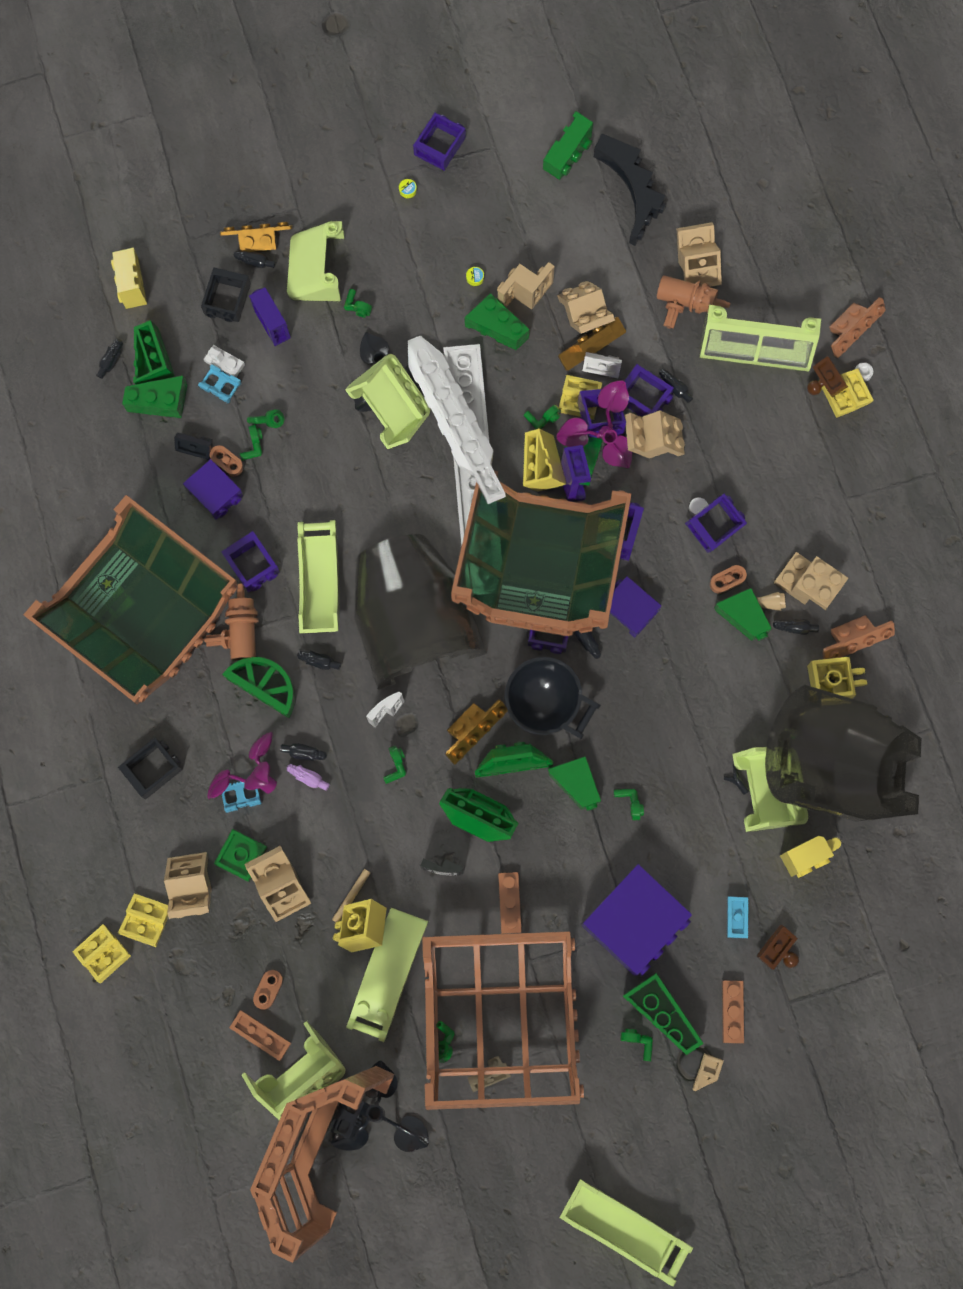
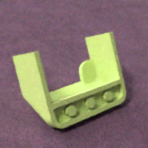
(312, 1072)

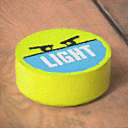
(407, 188)
(475, 276)

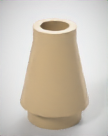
(772, 601)

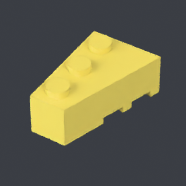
(541, 462)

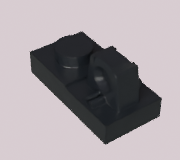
(193, 446)

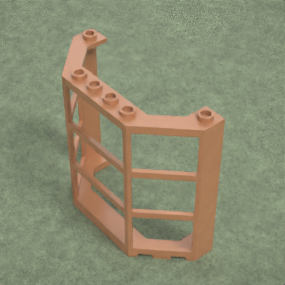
(432, 993)
(274, 1164)

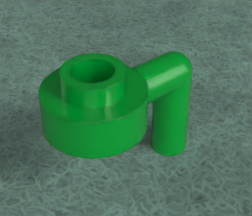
(361, 308)
(550, 415)
(268, 419)
(255, 434)
(397, 756)
(636, 808)
(631, 1035)
(444, 1046)

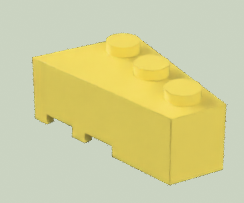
(128, 278)

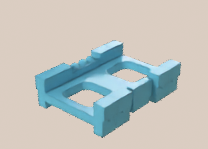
(223, 379)
(241, 800)

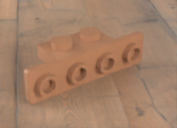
(854, 324)
(856, 636)

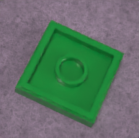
(237, 852)

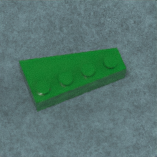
(661, 1009)

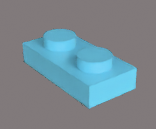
(737, 917)

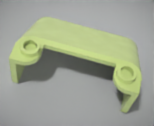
(307, 264)
(392, 399)
(768, 811)

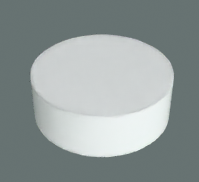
(866, 371)
(697, 505)

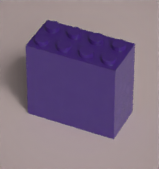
(637, 921)

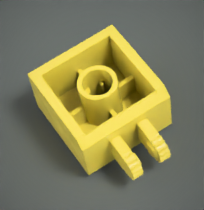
(840, 671)
(809, 854)
(361, 926)

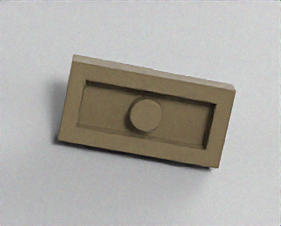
(491, 1078)

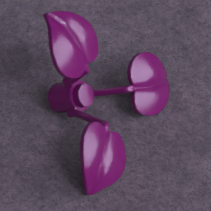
(615, 452)
(259, 777)

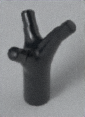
(736, 779)

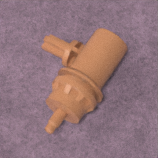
(683, 293)
(241, 632)

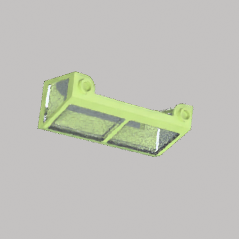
(759, 342)

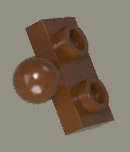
(829, 378)
(777, 948)

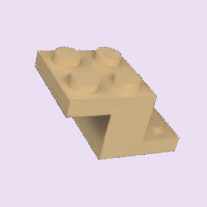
(699, 254)
(526, 285)
(585, 307)
(654, 434)
(811, 580)
(277, 883)
(188, 885)

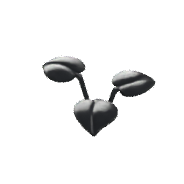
(371, 351)
(410, 1134)

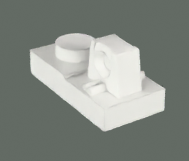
(224, 361)
(602, 365)

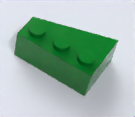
(569, 147)
(497, 322)
(151, 356)
(157, 397)

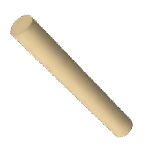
(352, 894)

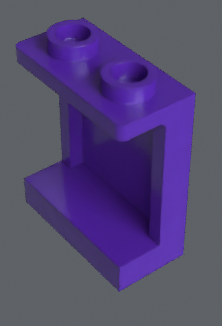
(575, 472)
(213, 489)
(634, 515)
(633, 606)

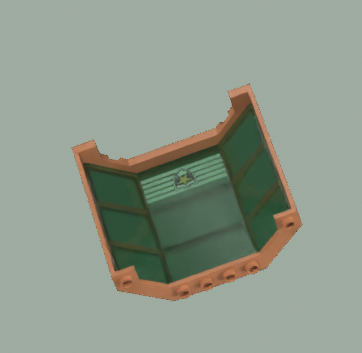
(541, 560)
(136, 603)

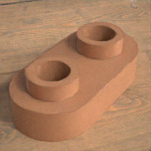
(227, 461)
(727, 579)
(267, 989)

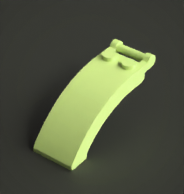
(318, 579)
(387, 973)
(624, 1231)

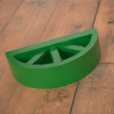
(265, 695)

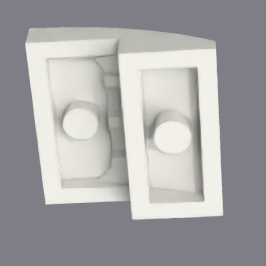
(388, 705)

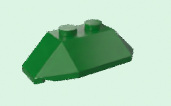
(512, 759)
(478, 814)

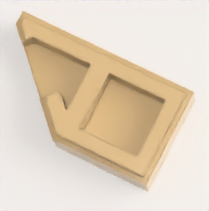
(708, 1071)

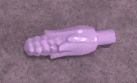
(308, 777)

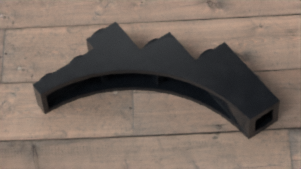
(625, 162)

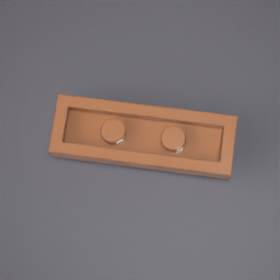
(509, 903)
(732, 1012)
(260, 1035)

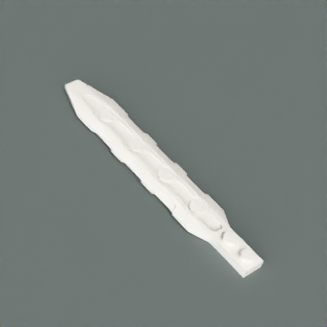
(454, 416)

